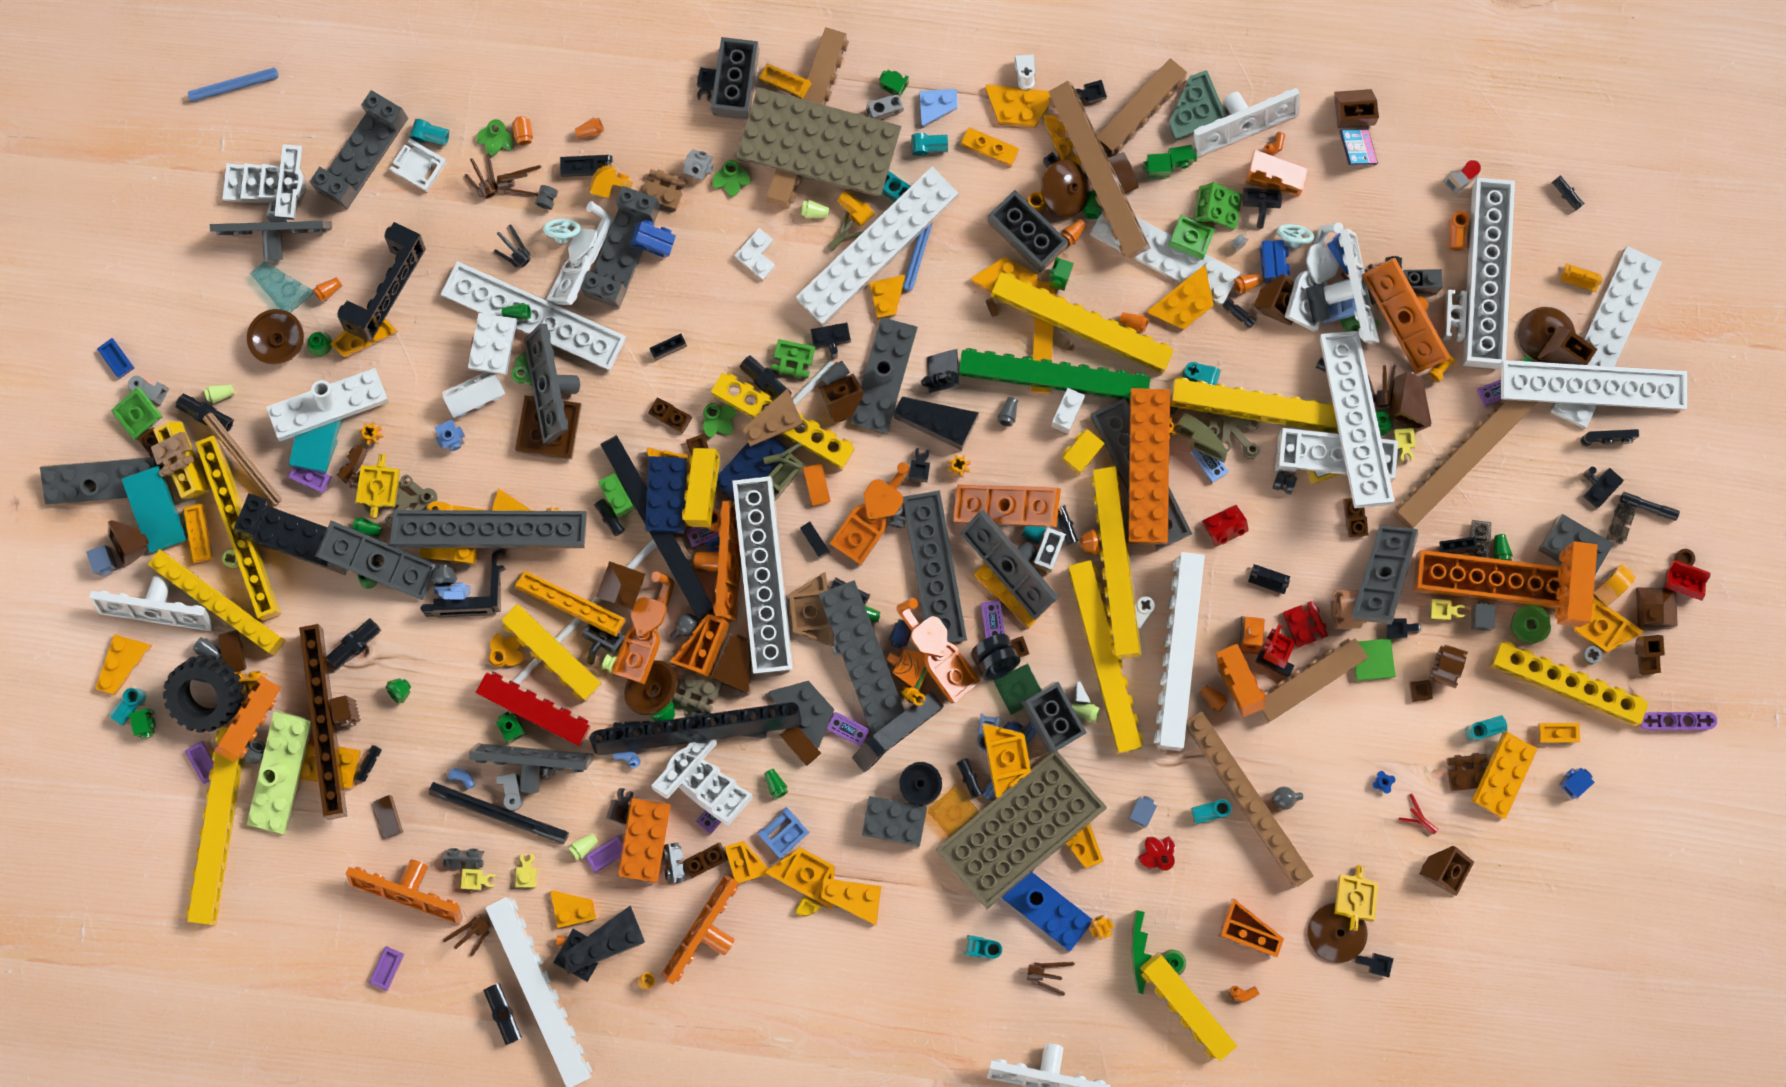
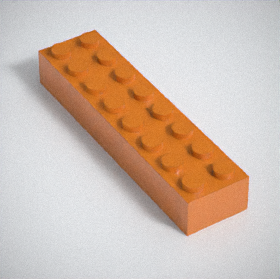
(1148, 466)
(1486, 579)

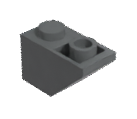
(1425, 280)

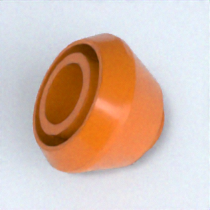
(1090, 542)

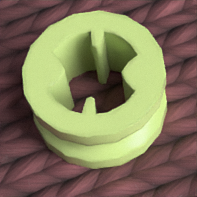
(225, 559)
(608, 663)

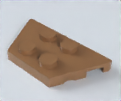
(808, 612)

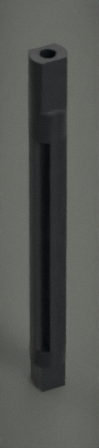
(498, 813)

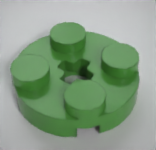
(1542, 623)

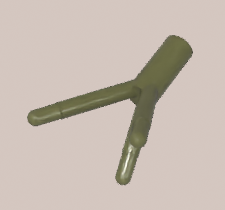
(841, 236)
(779, 457)

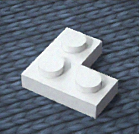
(752, 257)

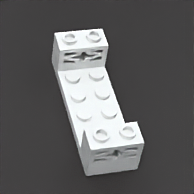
(1321, 452)

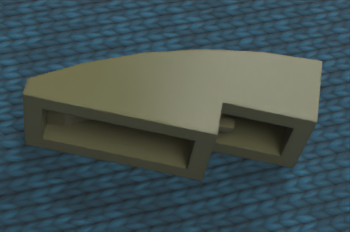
(1201, 437)
(784, 475)

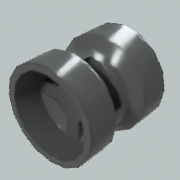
(546, 197)

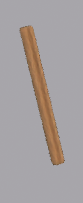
(242, 459)

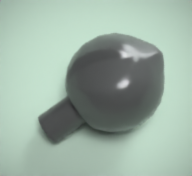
(685, 626)
(1285, 798)

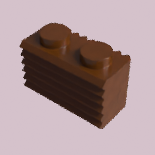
(344, 711)

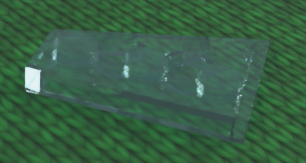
(280, 287)

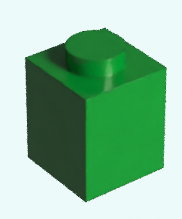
(1157, 165)

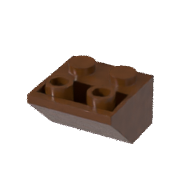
(1356, 108)
(1567, 348)

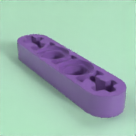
(1677, 718)

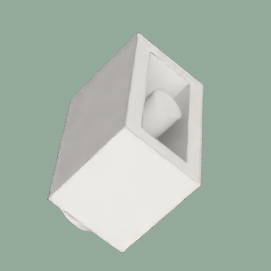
(1068, 411)
(1049, 550)

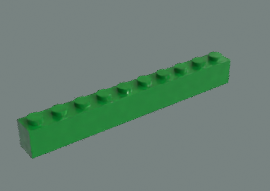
(1050, 375)

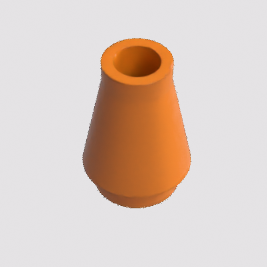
(590, 128)
(1073, 231)
(1247, 282)
(326, 289)
(1135, 321)
(1214, 698)

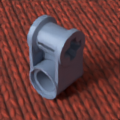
(987, 720)

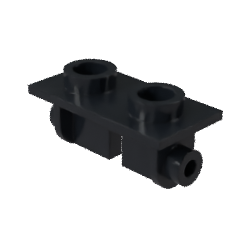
(1269, 579)

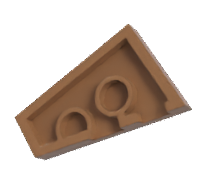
(773, 420)

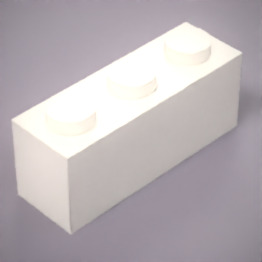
(473, 394)

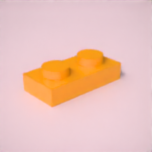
(1559, 732)

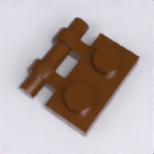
(1469, 778)

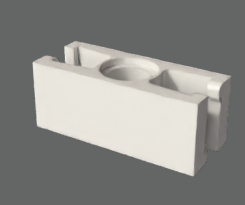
(1460, 310)

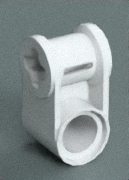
(1025, 71)
(1142, 615)

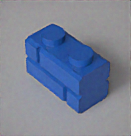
(653, 239)
(1273, 259)

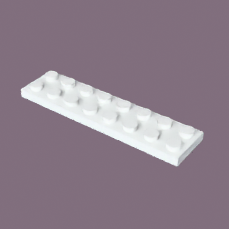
(1171, 261)

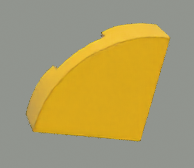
(807, 907)

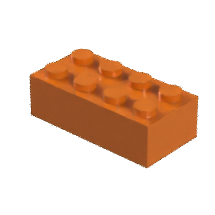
(1576, 584)
(643, 840)

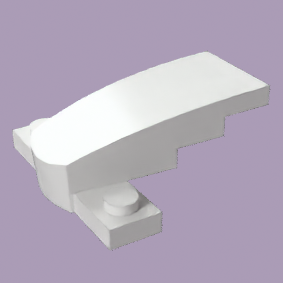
(268, 183)
(703, 782)

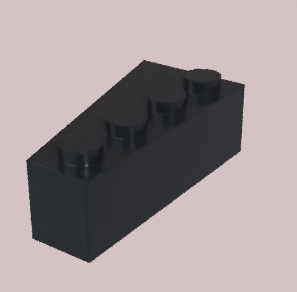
(937, 420)
(607, 941)

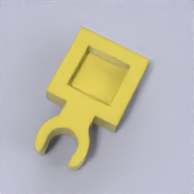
(1406, 441)
(1443, 610)
(526, 875)
(474, 879)

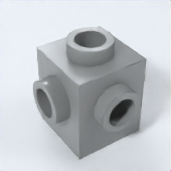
(698, 164)

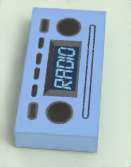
(1212, 467)

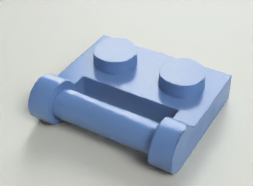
(788, 837)

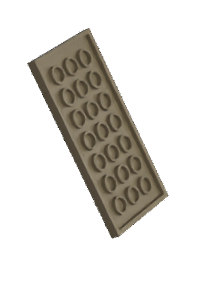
(819, 142)
(1021, 829)

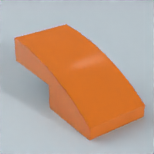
(816, 484)

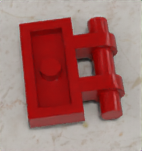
(1300, 627)

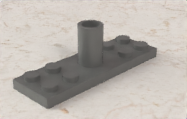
(271, 233)
(547, 384)
(881, 391)
(90, 479)
(1010, 563)
(390, 564)
(1385, 574)
(531, 761)

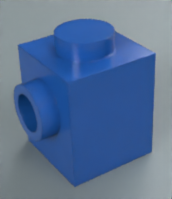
(1577, 782)

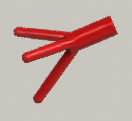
(1422, 820)

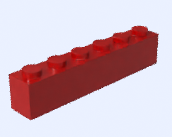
(529, 707)

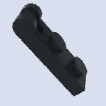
(582, 165)
(1610, 436)

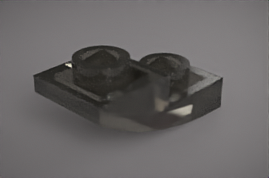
(1482, 531)

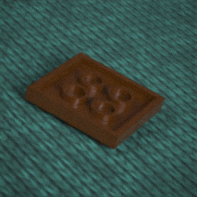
(530, 436)

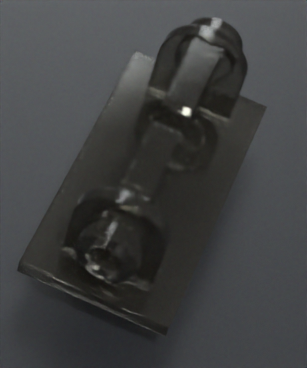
(1622, 515)

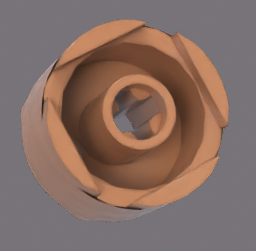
(1342, 609)

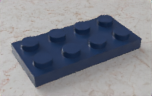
(750, 464)
(666, 494)

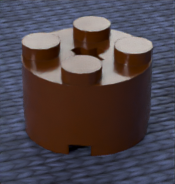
(1449, 666)

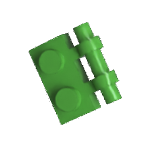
(794, 353)

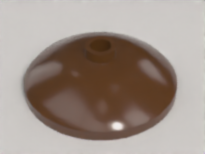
(1058, 191)
(267, 329)
(1533, 329)
(655, 693)
(1326, 942)

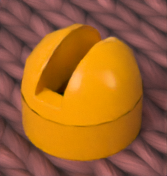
(646, 976)

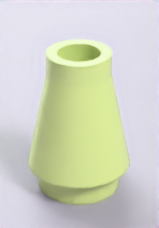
(814, 210)
(218, 393)
(1088, 712)
(582, 846)

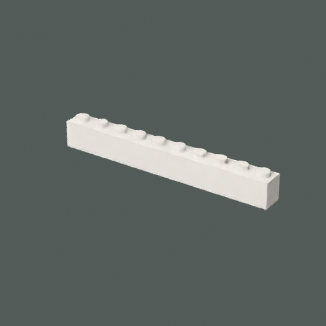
(538, 992)

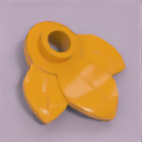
(507, 648)

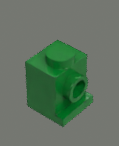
(893, 82)
(1182, 157)
(1060, 273)
(143, 723)
(515, 732)

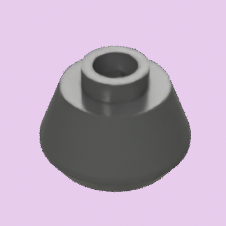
(443, 575)
(255, 752)

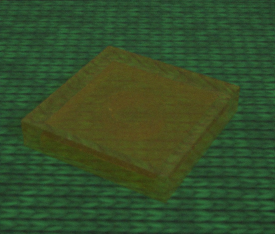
(953, 811)

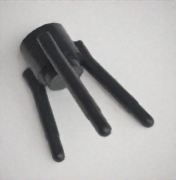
(520, 257)

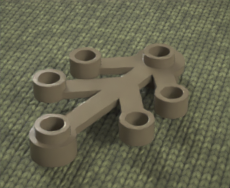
(1232, 425)
(405, 500)

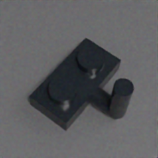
(1263, 199)
(831, 336)
(1602, 487)
(601, 639)

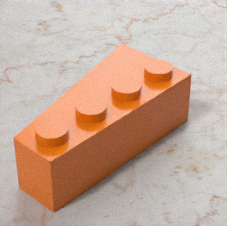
(247, 719)

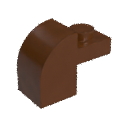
(1649, 652)

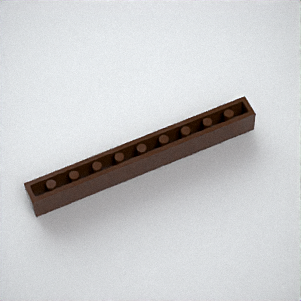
(322, 722)

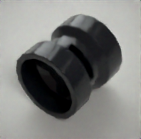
(1289, 483)

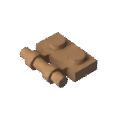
(666, 196)
(169, 449)

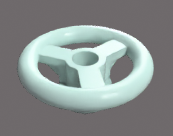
(561, 232)
(1293, 235)

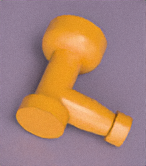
(1437, 374)

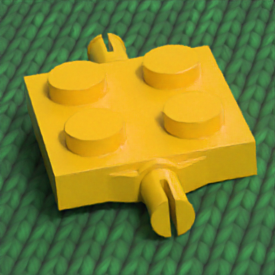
(377, 486)
(1356, 897)

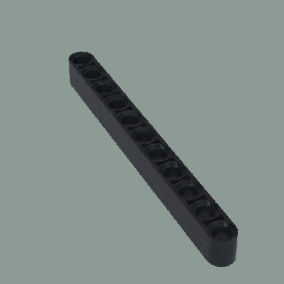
(665, 541)
(695, 728)

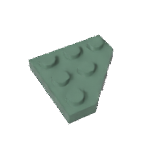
(1196, 107)

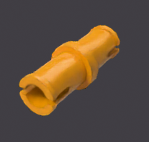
(912, 695)

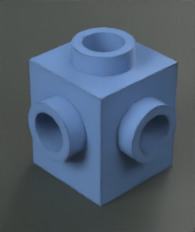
(450, 436)

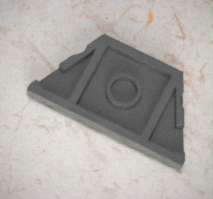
(812, 705)

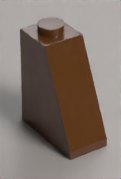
(1410, 402)
(735, 665)

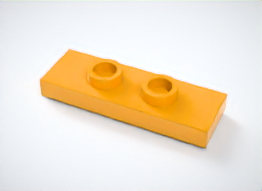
(784, 81)
(990, 146)
(198, 533)

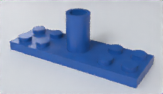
(1053, 915)

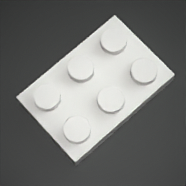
(492, 344)

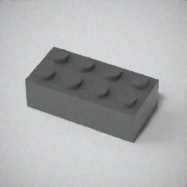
(735, 78)
(1027, 231)

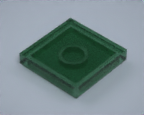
(1016, 687)

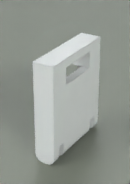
(416, 164)

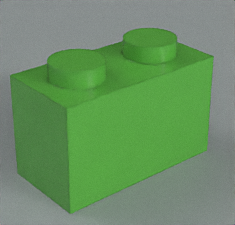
(616, 495)

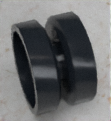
(995, 657)
(920, 795)

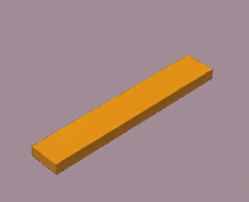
(1042, 338)
(570, 603)

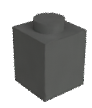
(1483, 616)

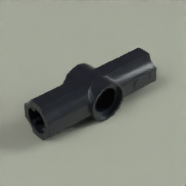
(763, 377)
(200, 409)
(353, 643)
(497, 1001)

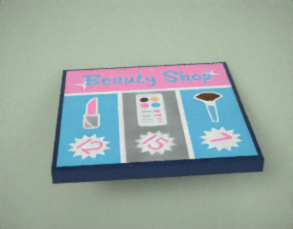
(1358, 147)

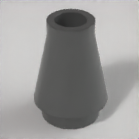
(835, 373)
(1008, 413)
(205, 647)

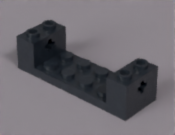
(408, 249)
(282, 532)

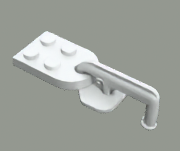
(575, 268)
(1320, 268)

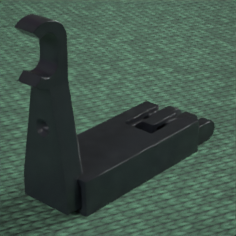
(471, 605)

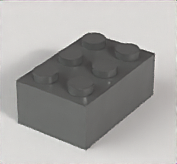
(1567, 531)
(1053, 717)
(894, 821)

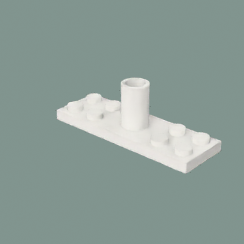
(1245, 121)
(1354, 288)
(327, 404)
(153, 608)
(1047, 1076)

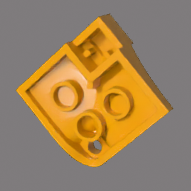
(450, 555)

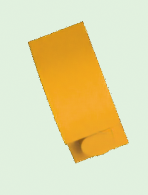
(605, 178)
(1615, 585)

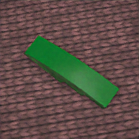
(1138, 947)

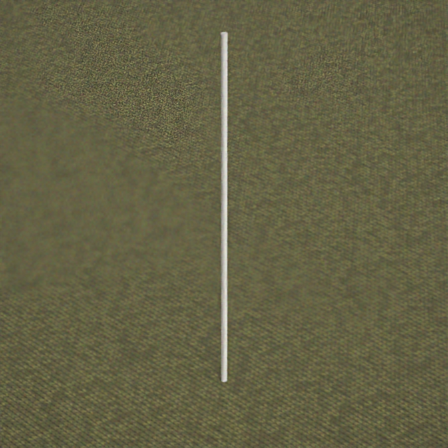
(651, 546)

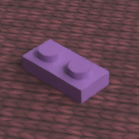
(312, 479)

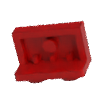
(1226, 525)
(1687, 580)
(1278, 647)

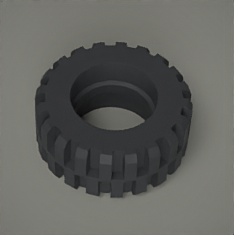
(184, 706)

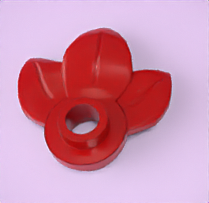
(1156, 851)

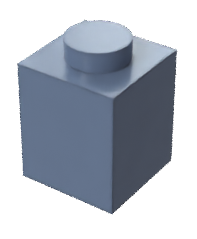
(102, 560)
(1142, 811)

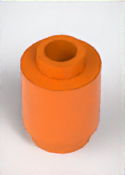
(522, 130)

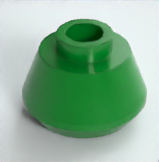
(319, 343)
(1383, 417)
(398, 690)
(665, 714)
(1173, 956)

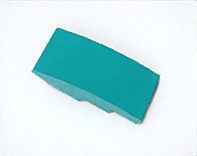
(315, 448)
(154, 509)

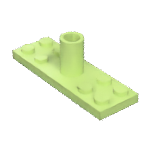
(279, 772)

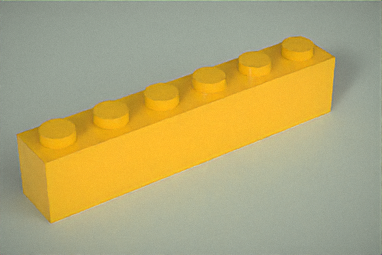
(552, 652)
(1188, 1006)

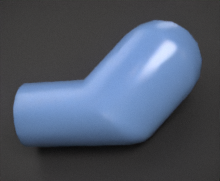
(630, 757)
(463, 775)

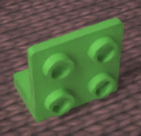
(1218, 205)

